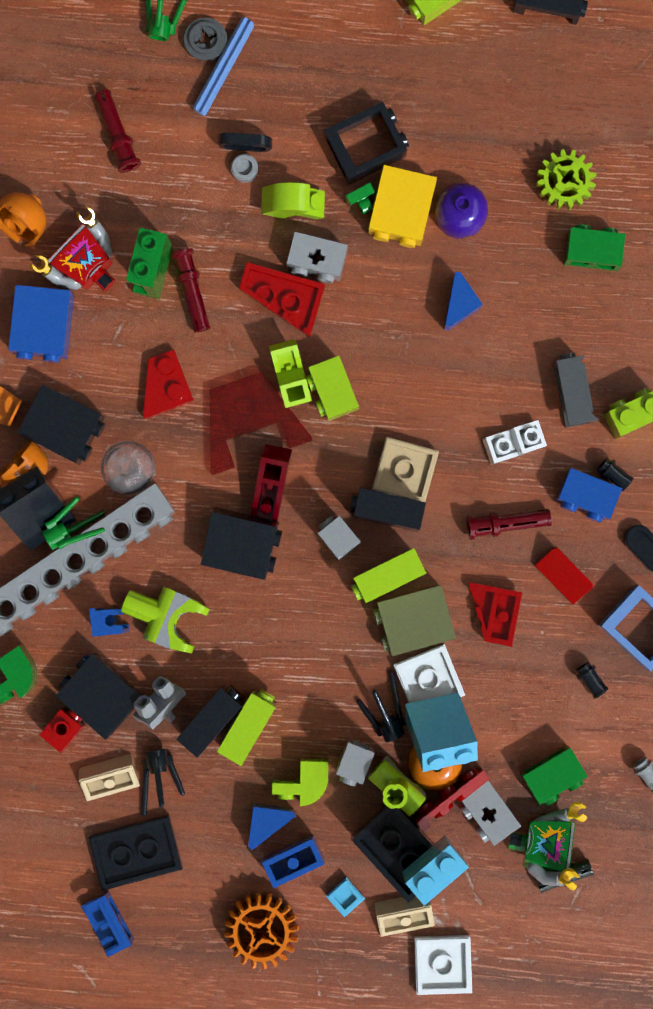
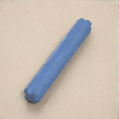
(223, 66)

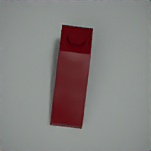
(271, 482)

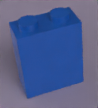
(41, 323)

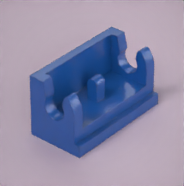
(103, 622)
(108, 923)

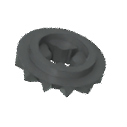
(194, 35)

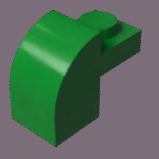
(20, 674)

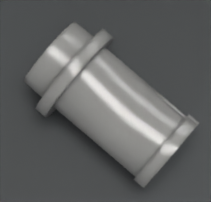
(644, 769)

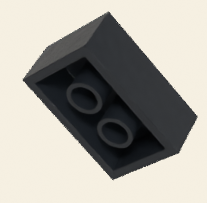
(392, 845)

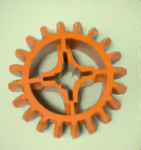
(272, 937)

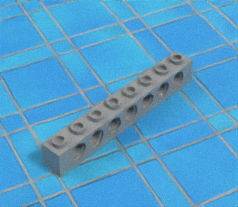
(60, 559)

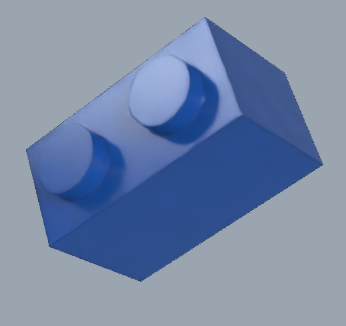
(588, 495)
(293, 861)

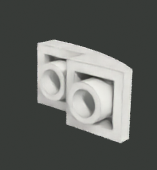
(514, 442)

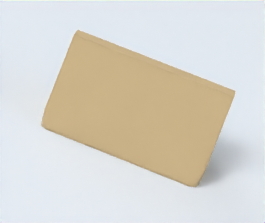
(108, 777)
(399, 916)

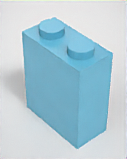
(441, 732)
(434, 870)

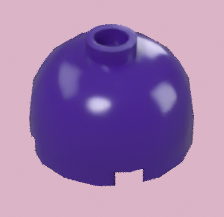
(461, 210)

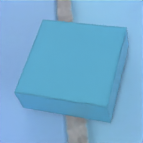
(345, 896)

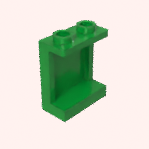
(149, 263)

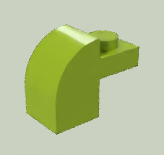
(292, 199)
(290, 373)
(311, 784)

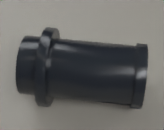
(614, 474)
(591, 679)

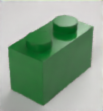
(594, 248)
(554, 775)

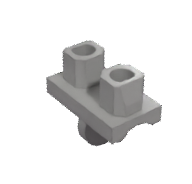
(160, 704)

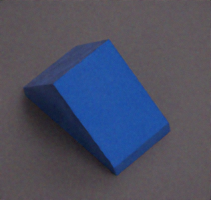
(462, 302)
(266, 821)

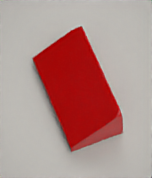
(564, 575)

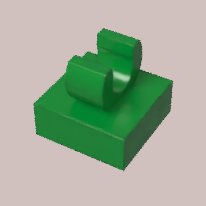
(360, 198)

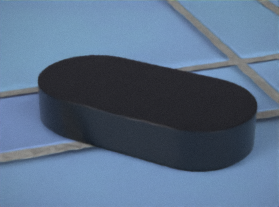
(245, 142)
(640, 543)

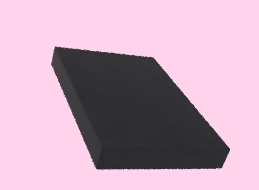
(135, 852)

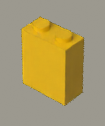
(402, 206)

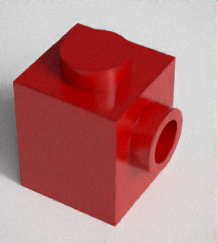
(62, 729)

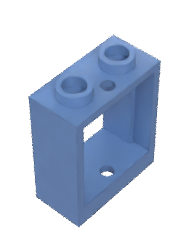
(618, 613)

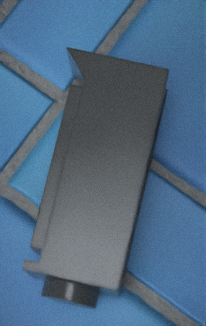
(573, 390)

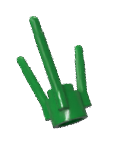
(159, 27)
(58, 535)

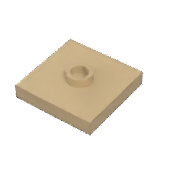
(405, 470)

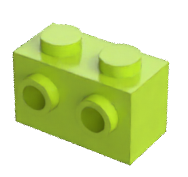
(332, 388)
(632, 415)

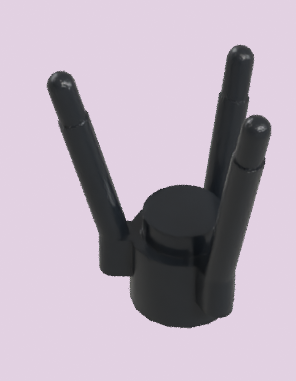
(390, 727)
(155, 764)

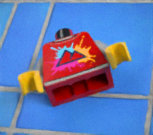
(81, 258)

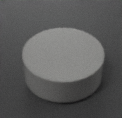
(244, 168)

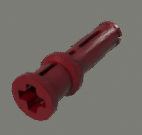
(120, 142)
(188, 277)
(496, 524)

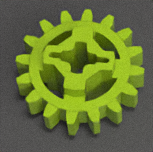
(558, 172)

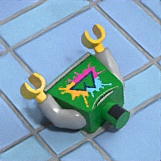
(549, 846)

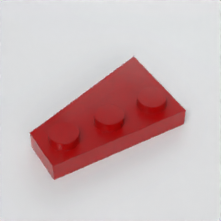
(284, 294)
(440, 807)

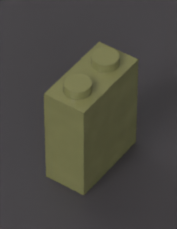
(414, 621)

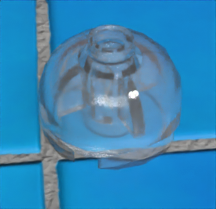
(128, 467)

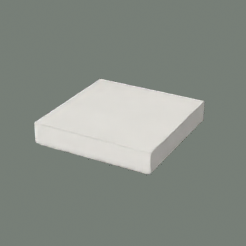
(428, 675)
(443, 964)

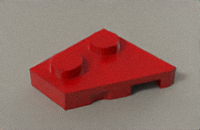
(165, 385)
(497, 612)

